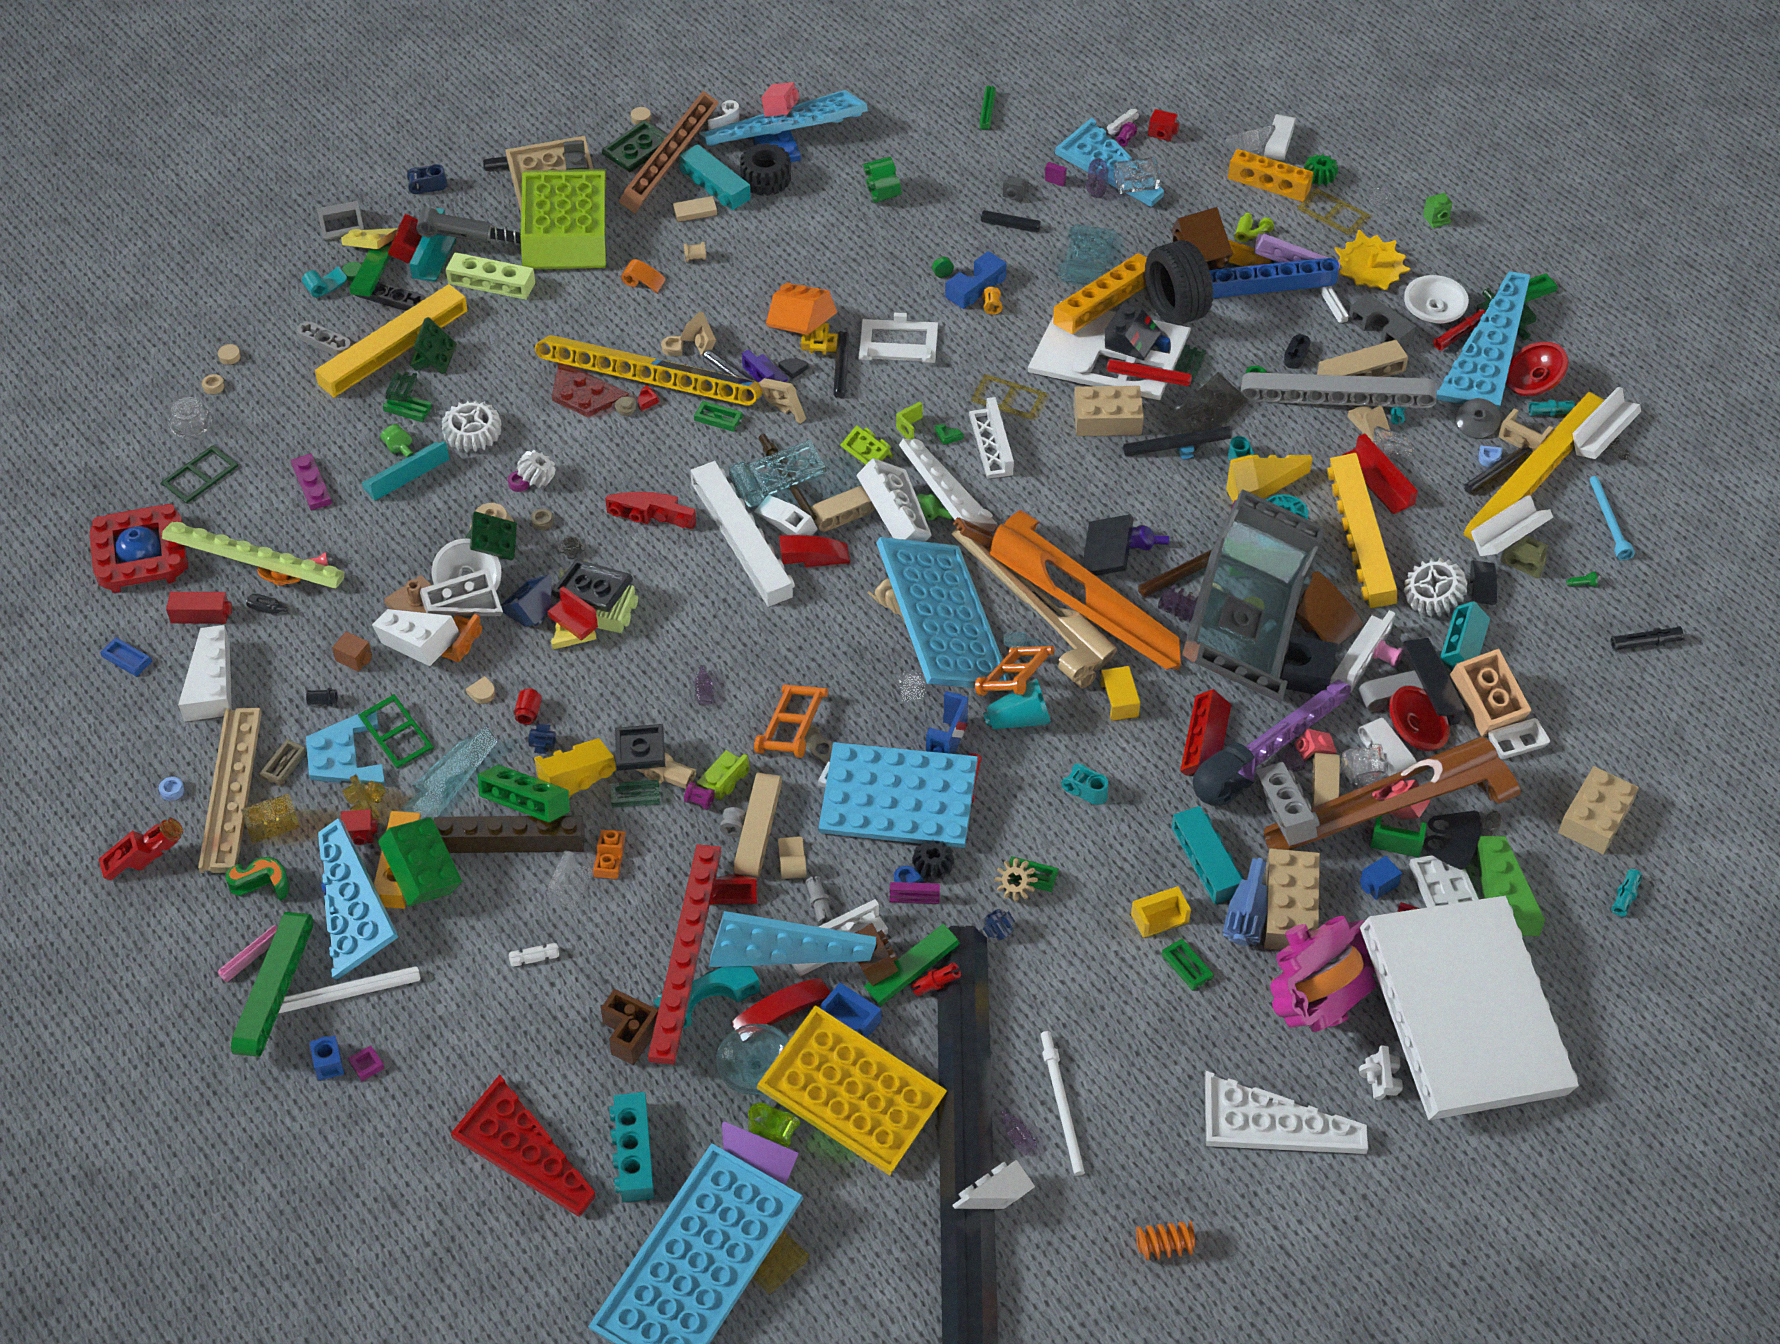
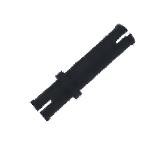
(1655, 637)

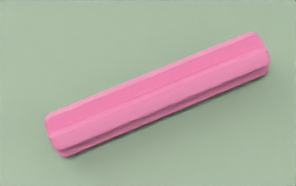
(247, 955)

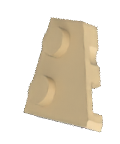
(783, 396)

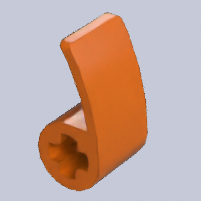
(640, 271)

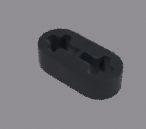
(1301, 352)

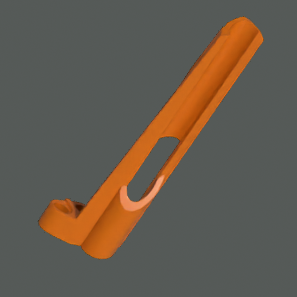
(1026, 553)

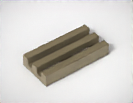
(287, 763)

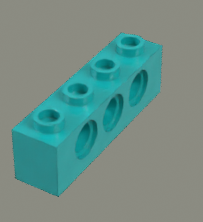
(639, 1185)

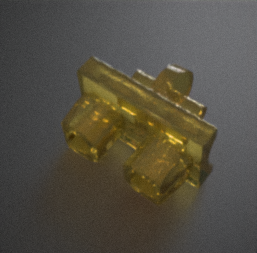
(365, 794)

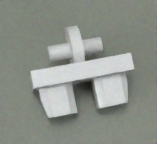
(1379, 1073)

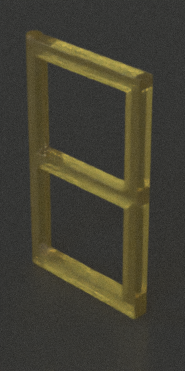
(1340, 203)
(1003, 407)

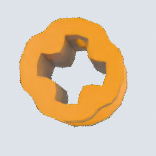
(992, 300)

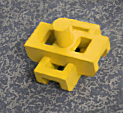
(829, 340)

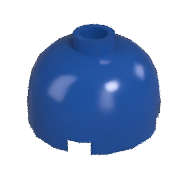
(137, 544)

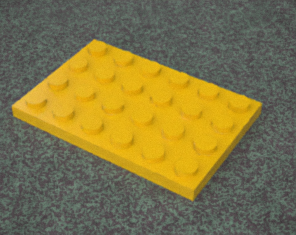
(852, 1090)

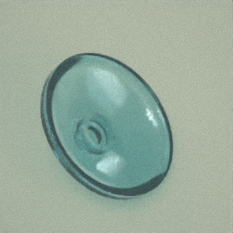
(746, 1048)

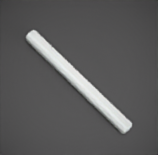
(350, 989)

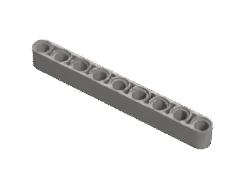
(1339, 390)

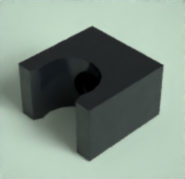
(1318, 665)

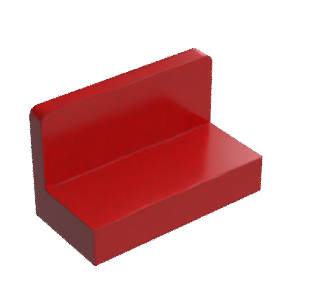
(574, 614)

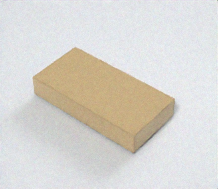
(695, 209)

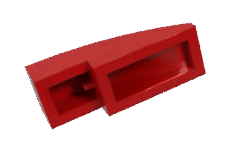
(812, 550)

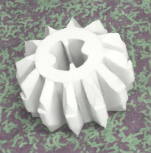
(536, 468)

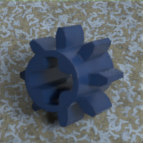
(542, 738)
(998, 924)

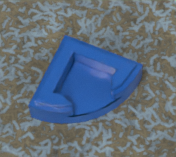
(1163, 343)

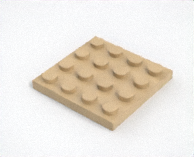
(539, 157)

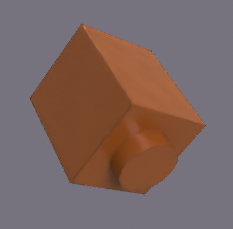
(352, 651)

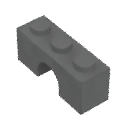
(1371, 312)

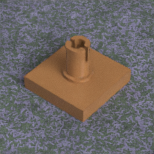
(408, 596)

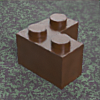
(632, 1024)

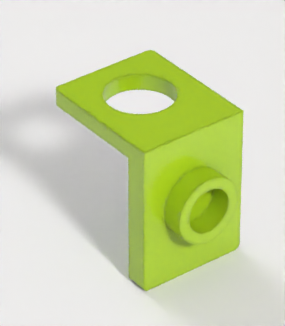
(907, 417)

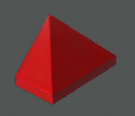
(734, 890)

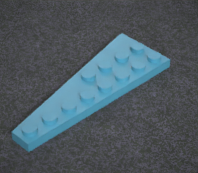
(1488, 352)

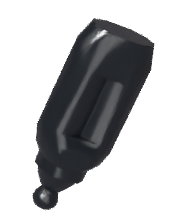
(265, 604)

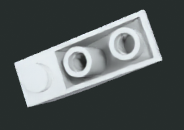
(786, 517)
(996, 1191)

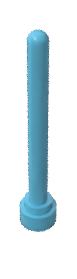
(1623, 549)

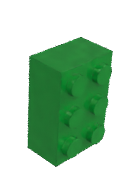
(419, 861)

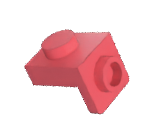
(1314, 742)

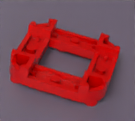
(103, 551)

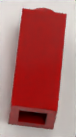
(198, 607)

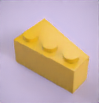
(577, 768)

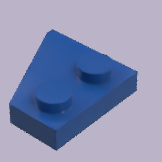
(783, 139)

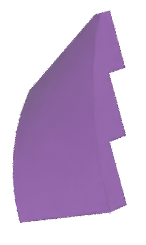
(759, 1152)

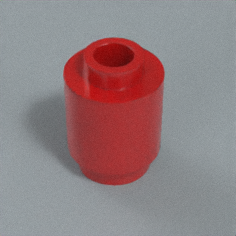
(527, 706)

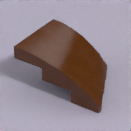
(1327, 611)

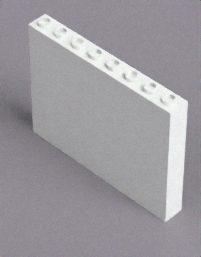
(1468, 1007)

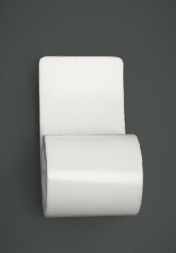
(730, 114)

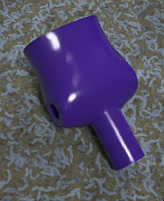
(1144, 538)

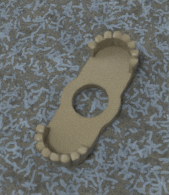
(813, 740)

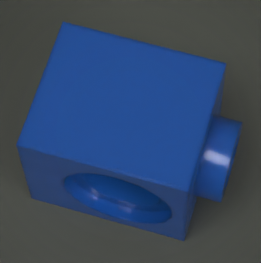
(329, 1066)

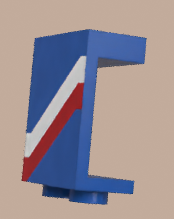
(954, 714)

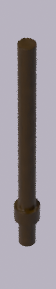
(769, 449)

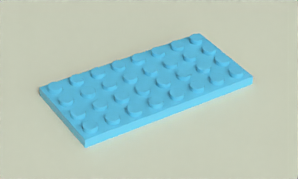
(941, 611)
(698, 1255)

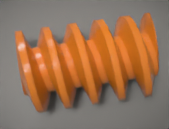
(1165, 1240)

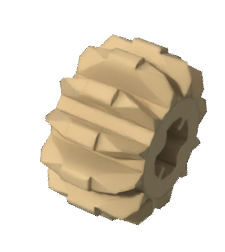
(1017, 870)

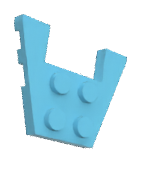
(333, 753)

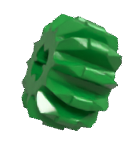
(1323, 169)

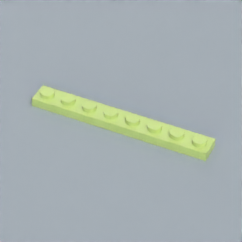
(253, 555)

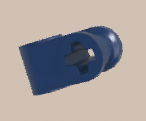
(430, 179)

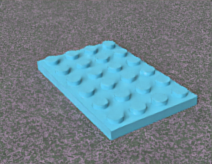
(898, 794)

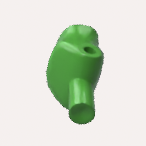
(397, 440)
(932, 507)

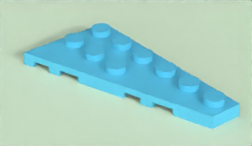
(1092, 143)
(352, 905)
(765, 941)

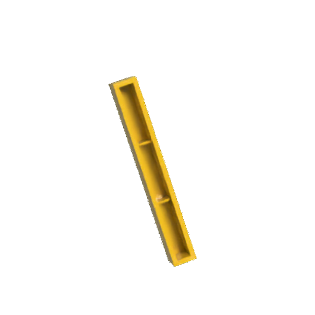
(388, 341)
(1362, 531)

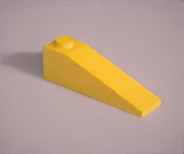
(1265, 475)

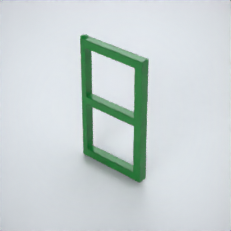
(381, 739)

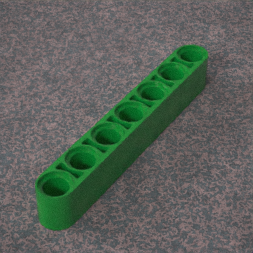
(272, 984)

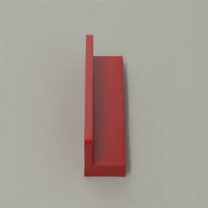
(1383, 476)
(1206, 730)

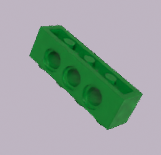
(523, 793)

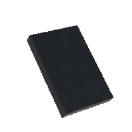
(1108, 545)
(594, 584)

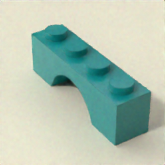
(730, 981)

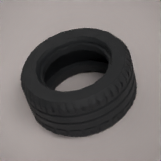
(1178, 282)

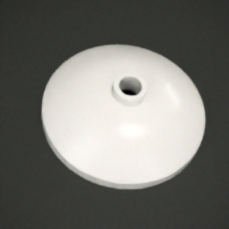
(1436, 299)
(457, 559)

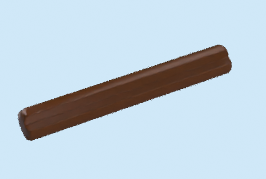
(1174, 575)

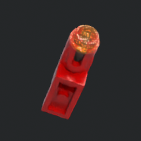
(140, 850)

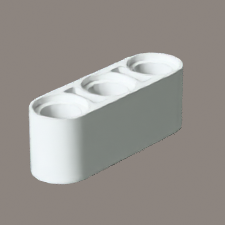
(1279, 141)
(1381, 733)

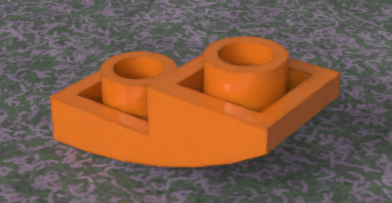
(609, 854)

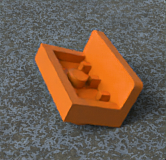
(469, 630)

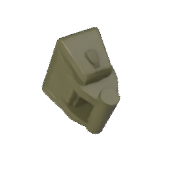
(1526, 555)

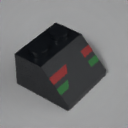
(1131, 332)

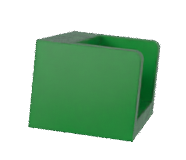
(1397, 839)

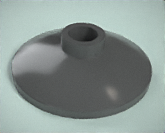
(1478, 426)

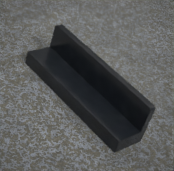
(1434, 679)

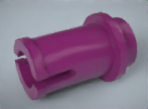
(1128, 131)

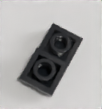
(1484, 582)

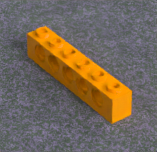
(1101, 295)

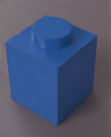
(1380, 877)

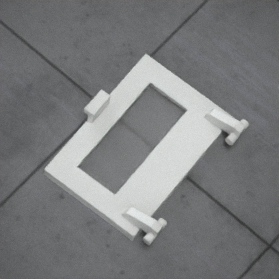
(898, 339)

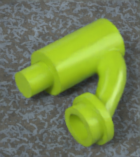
(1245, 225)

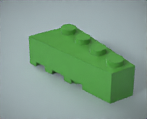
(1503, 877)

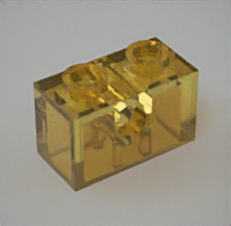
(270, 818)

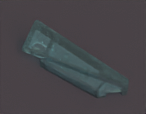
(449, 774)

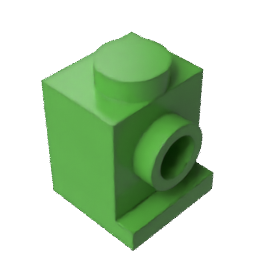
(1437, 210)

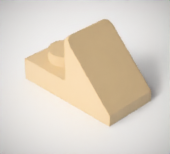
(699, 331)
(1367, 419)

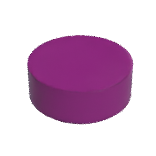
(516, 482)

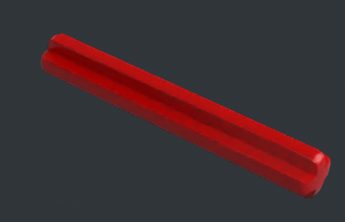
(1149, 372)

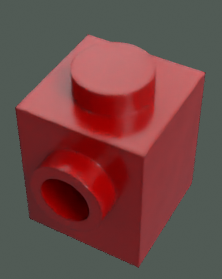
(1163, 125)
(360, 825)

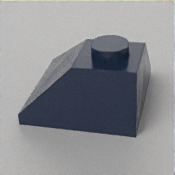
(530, 601)

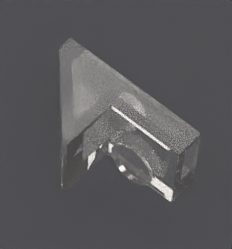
(1391, 442)
(911, 684)

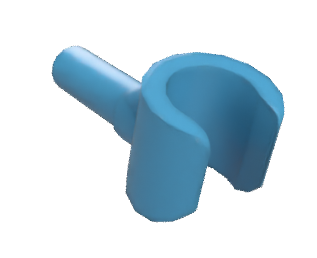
(1186, 452)

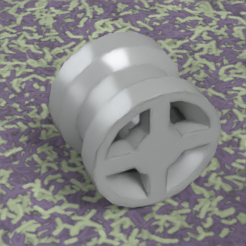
(733, 822)

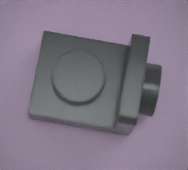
(575, 155)
(1015, 188)

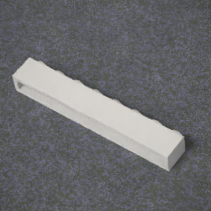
(742, 534)

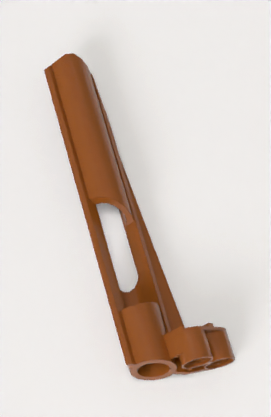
(1453, 769)

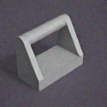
(336, 212)

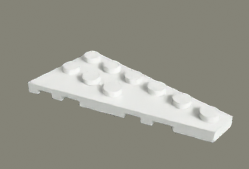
(1266, 1120)

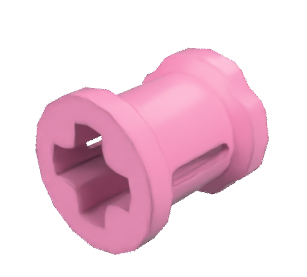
(1388, 653)

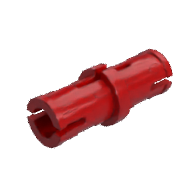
(936, 979)

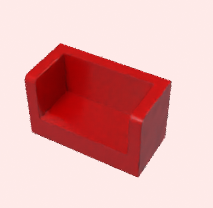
(405, 240)

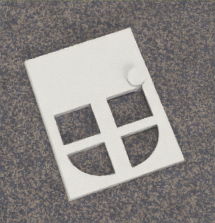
(1074, 355)

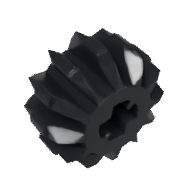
(933, 860)

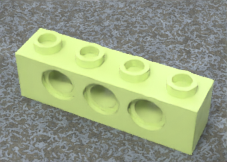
(490, 276)

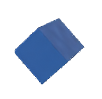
(852, 1010)

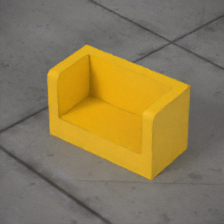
(1121, 693)
(1160, 911)

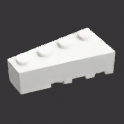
(894, 500)
(208, 678)

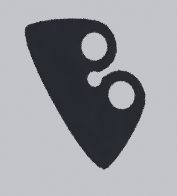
(1465, 834)

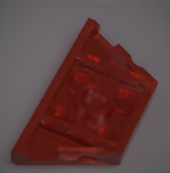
(583, 392)

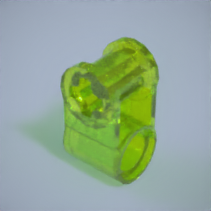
(777, 1126)

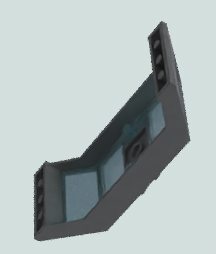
(1252, 594)

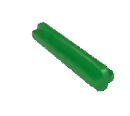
(987, 107)

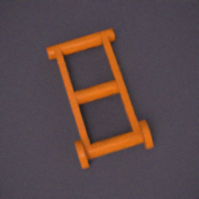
(1007, 665)
(764, 742)

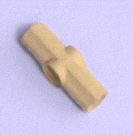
(673, 773)

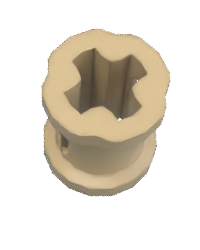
(694, 251)

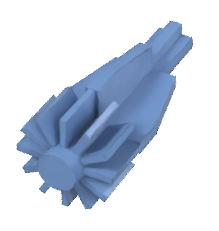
(1248, 907)

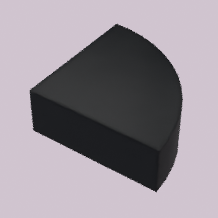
(793, 366)

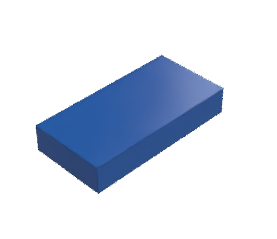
(126, 656)

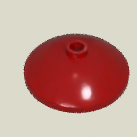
(1537, 368)
(1417, 720)

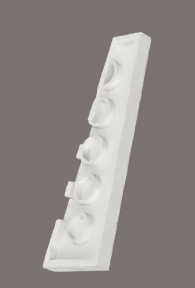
(946, 487)

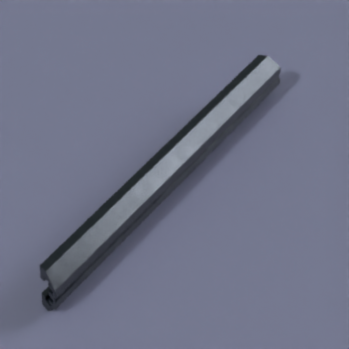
(966, 1145)

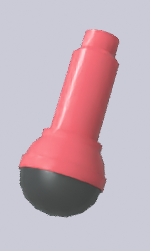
(325, 559)

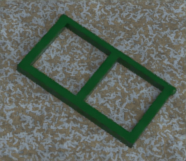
(209, 482)

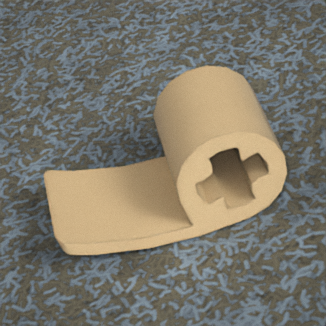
(792, 858)

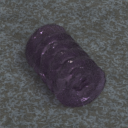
(1178, 603)

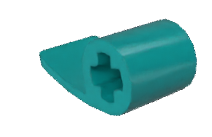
(320, 285)

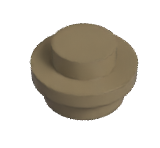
(625, 406)

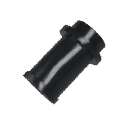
(327, 696)

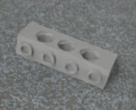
(1287, 803)

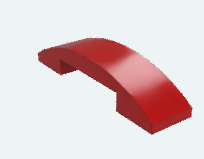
(784, 1003)

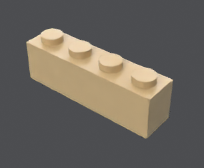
(1374, 361)

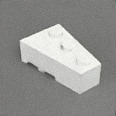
(463, 596)
(416, 633)

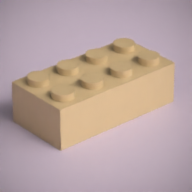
(1291, 894)

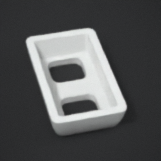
(1513, 734)

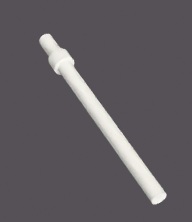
(1052, 1058)

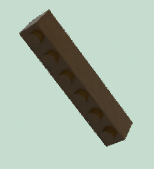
(511, 834)

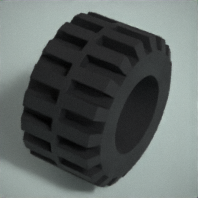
(766, 168)

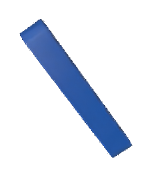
(1274, 277)

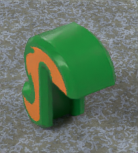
(258, 874)

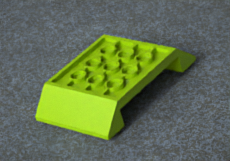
(563, 219)

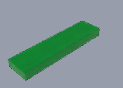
(370, 271)
(913, 964)

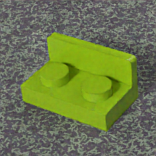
(864, 446)
(725, 774)

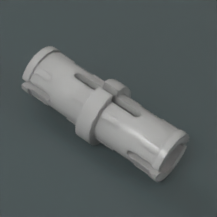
(819, 900)

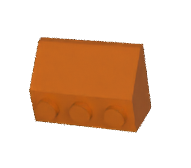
(800, 308)

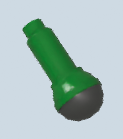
(1592, 579)

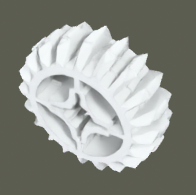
(473, 430)
(1422, 584)

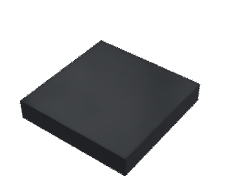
(640, 747)

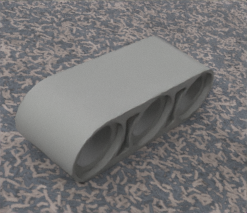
(1378, 692)

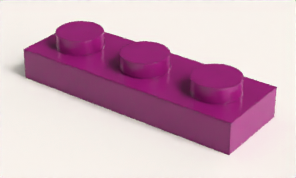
(311, 481)

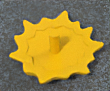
(1371, 261)

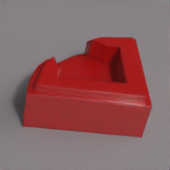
(647, 398)

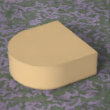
(672, 346)
(481, 691)

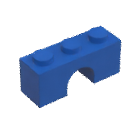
(965, 290)

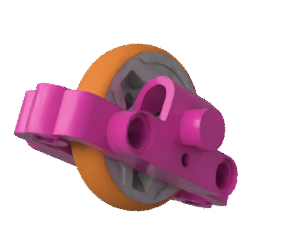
(1322, 974)

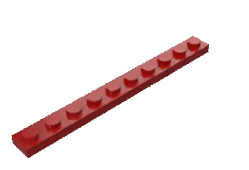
(684, 955)

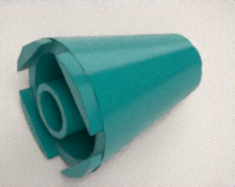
(1019, 710)

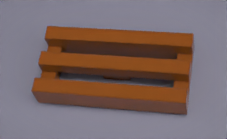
(974, 532)

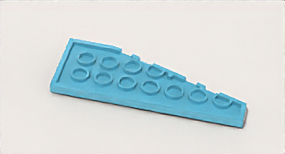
(812, 112)

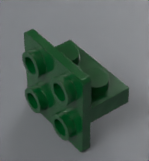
(432, 347)
(492, 536)

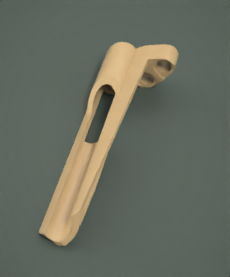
(1090, 647)

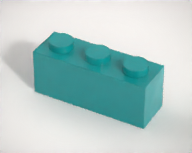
(1465, 634)

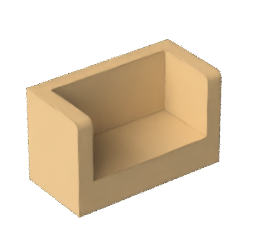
(1521, 435)

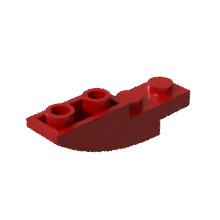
(648, 505)

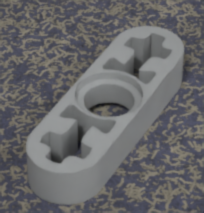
(320, 332)

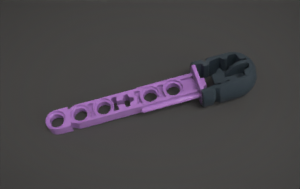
(1232, 769)

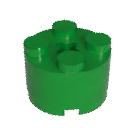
(882, 179)

